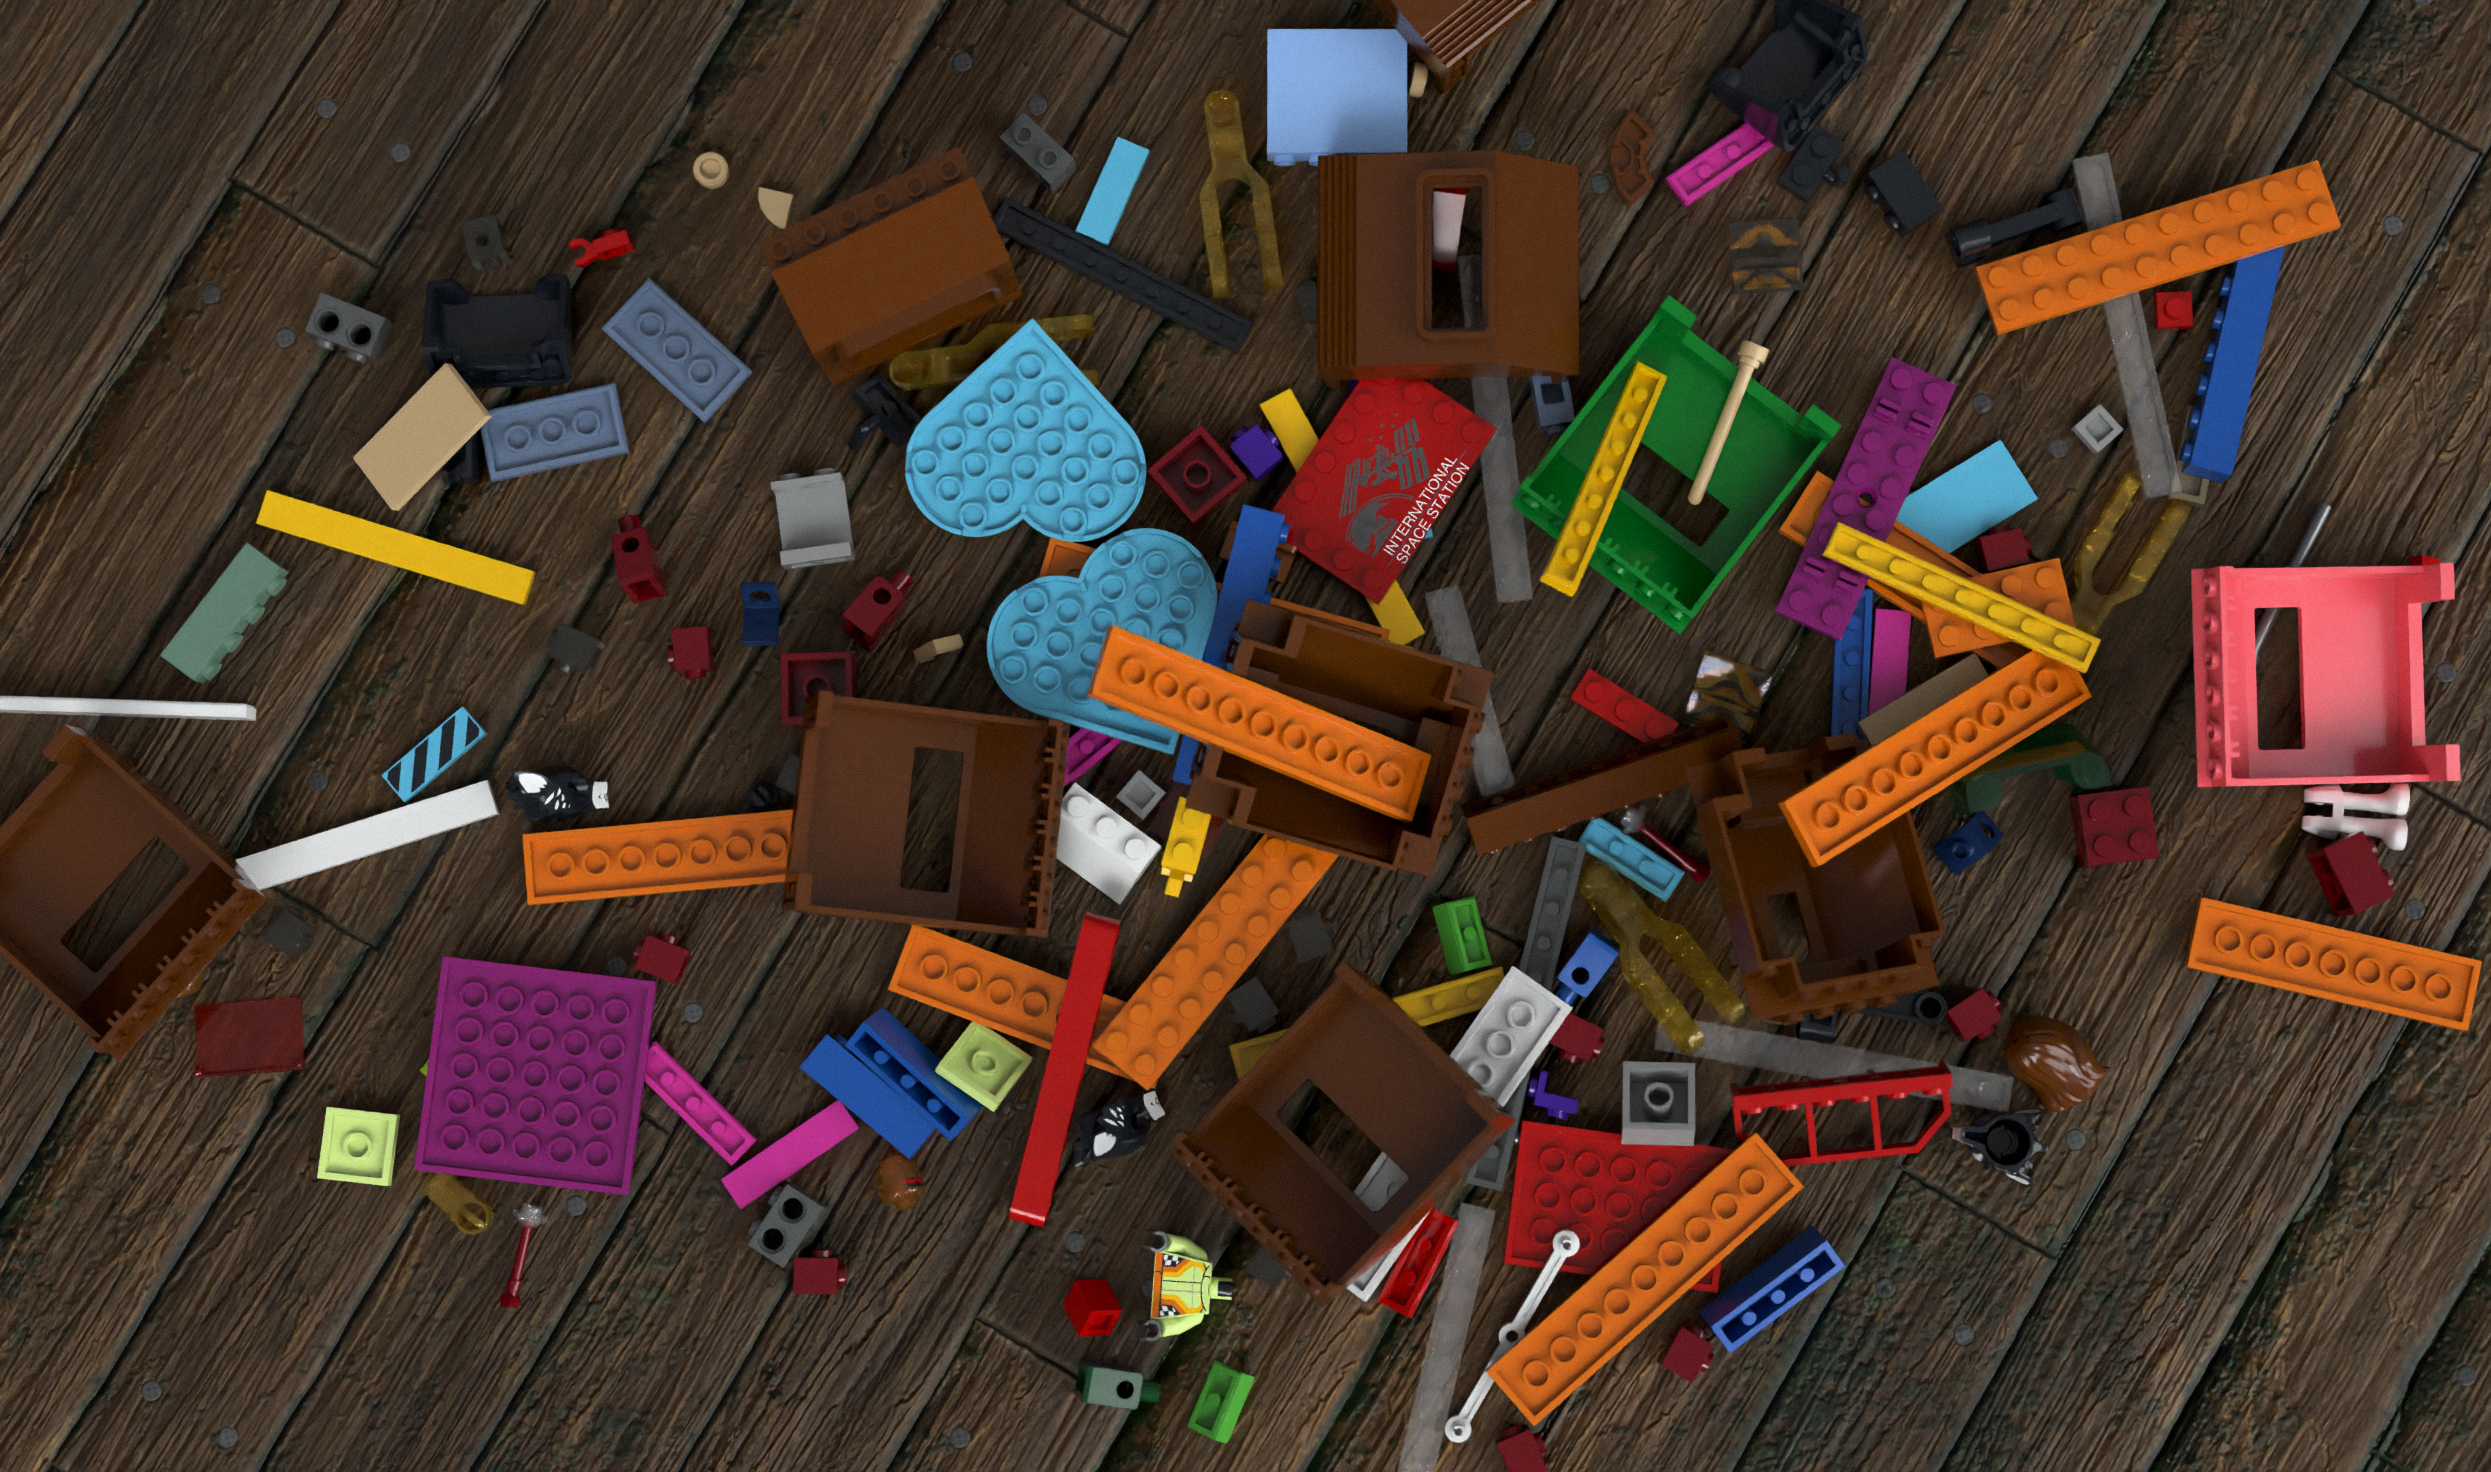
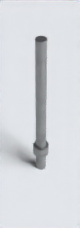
(2297, 560)

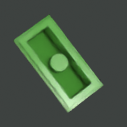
(1462, 935)
(1220, 1402)

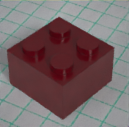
(1197, 476)
(810, 672)
(2114, 827)
(2350, 874)

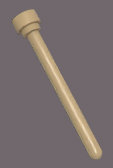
(1750, 358)

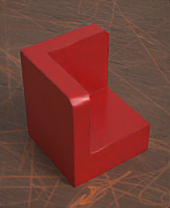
(1092, 1307)

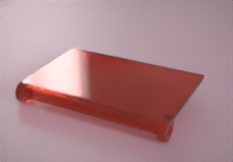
(249, 1037)

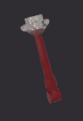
(1635, 820)
(529, 1217)

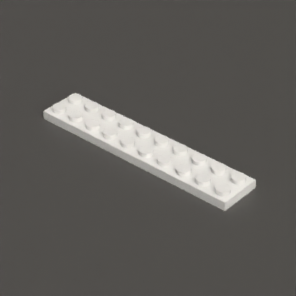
(1498, 1056)

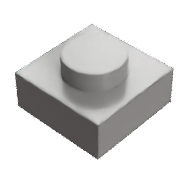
(2097, 429)
(1141, 795)

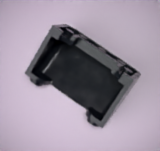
(1795, 70)
(500, 337)

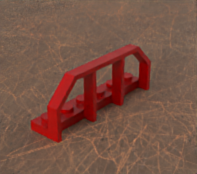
(1859, 1089)

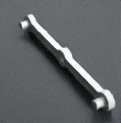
(1565, 1245)

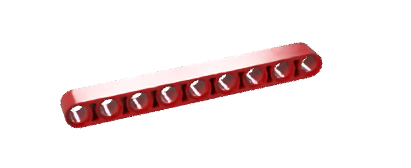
(1064, 1069)

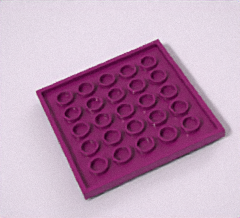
(535, 1075)

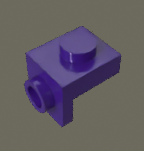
(1555, 1105)

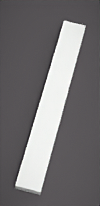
(127, 708)
(370, 835)

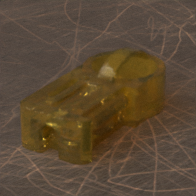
(453, 1197)

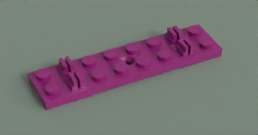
(1879, 464)

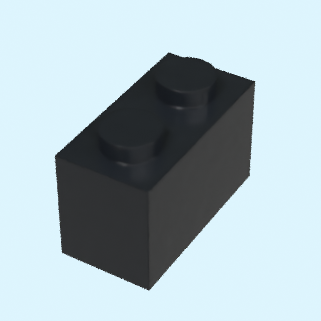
(1901, 195)

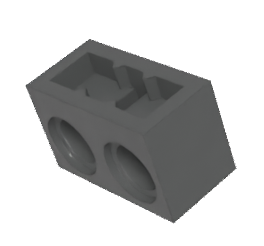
(1038, 152)
(351, 322)
(793, 1229)

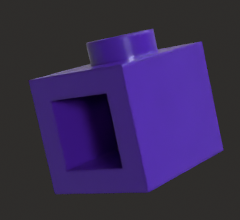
(1256, 451)

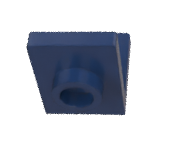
(760, 615)
(1968, 843)

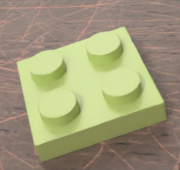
(983, 1065)
(358, 1146)

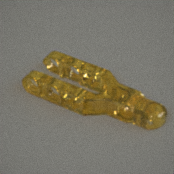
(1229, 163)
(953, 364)
(2091, 607)
(1627, 921)

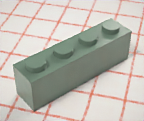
(225, 614)

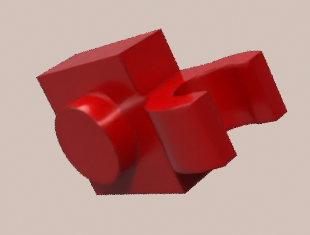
(610, 245)

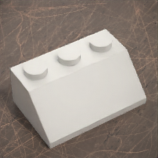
(1102, 844)

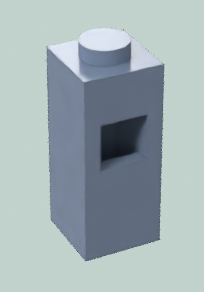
(1551, 404)

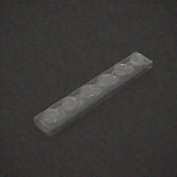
(1457, 643)

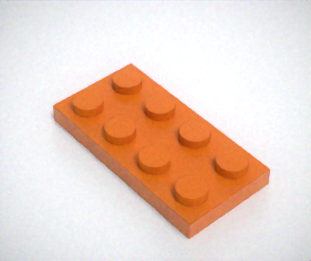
(2033, 585)

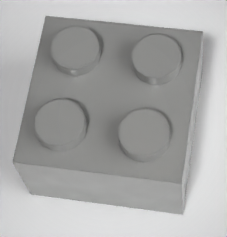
(1658, 1103)

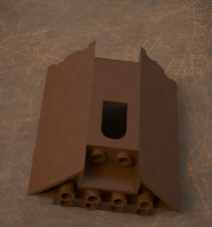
(1351, 674)
(1862, 911)

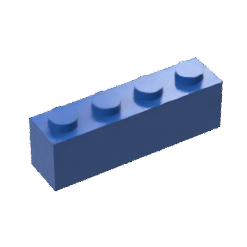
(911, 1072)
(867, 1095)
(1771, 1288)

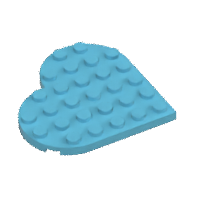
(1028, 445)
(1053, 629)

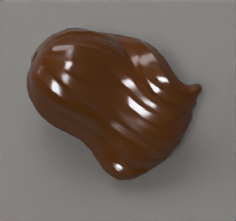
(2053, 1061)

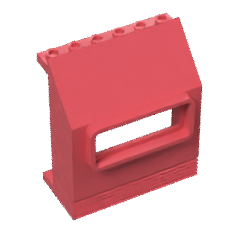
(2355, 675)

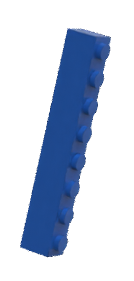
(2230, 366)
(1246, 577)

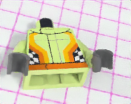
(1181, 1286)

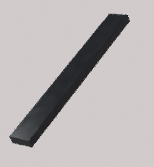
(1122, 275)

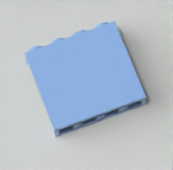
(1335, 93)

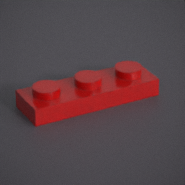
(1621, 708)
(1418, 1263)

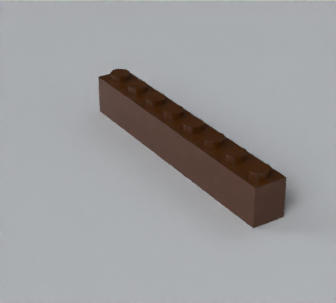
(1596, 786)

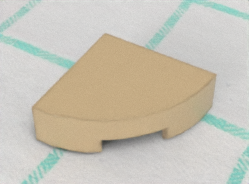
(776, 206)
(938, 646)

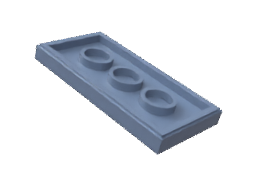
(677, 350)
(554, 432)

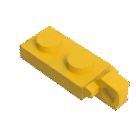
(1183, 846)

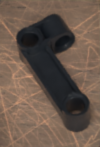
(1974, 239)
(1905, 1009)

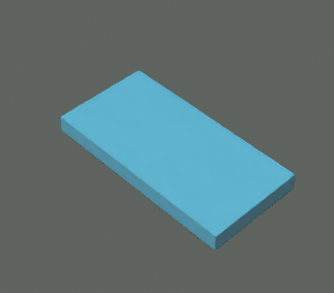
(1968, 499)

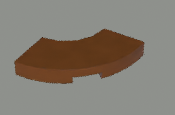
(1628, 158)

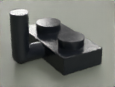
(1813, 164)
(884, 410)

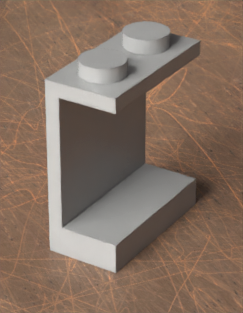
(813, 519)

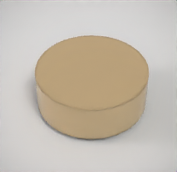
(1417, 80)
(711, 170)

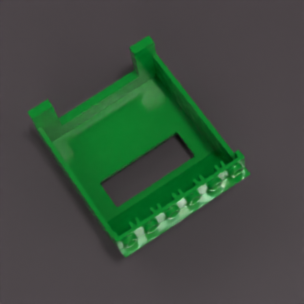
(1755, 471)

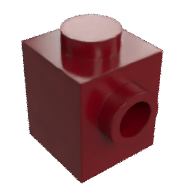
(2002, 549)
(692, 652)
(662, 957)
(1974, 1015)
(1577, 1039)
(819, 1273)
(1687, 1352)
(1522, 1449)

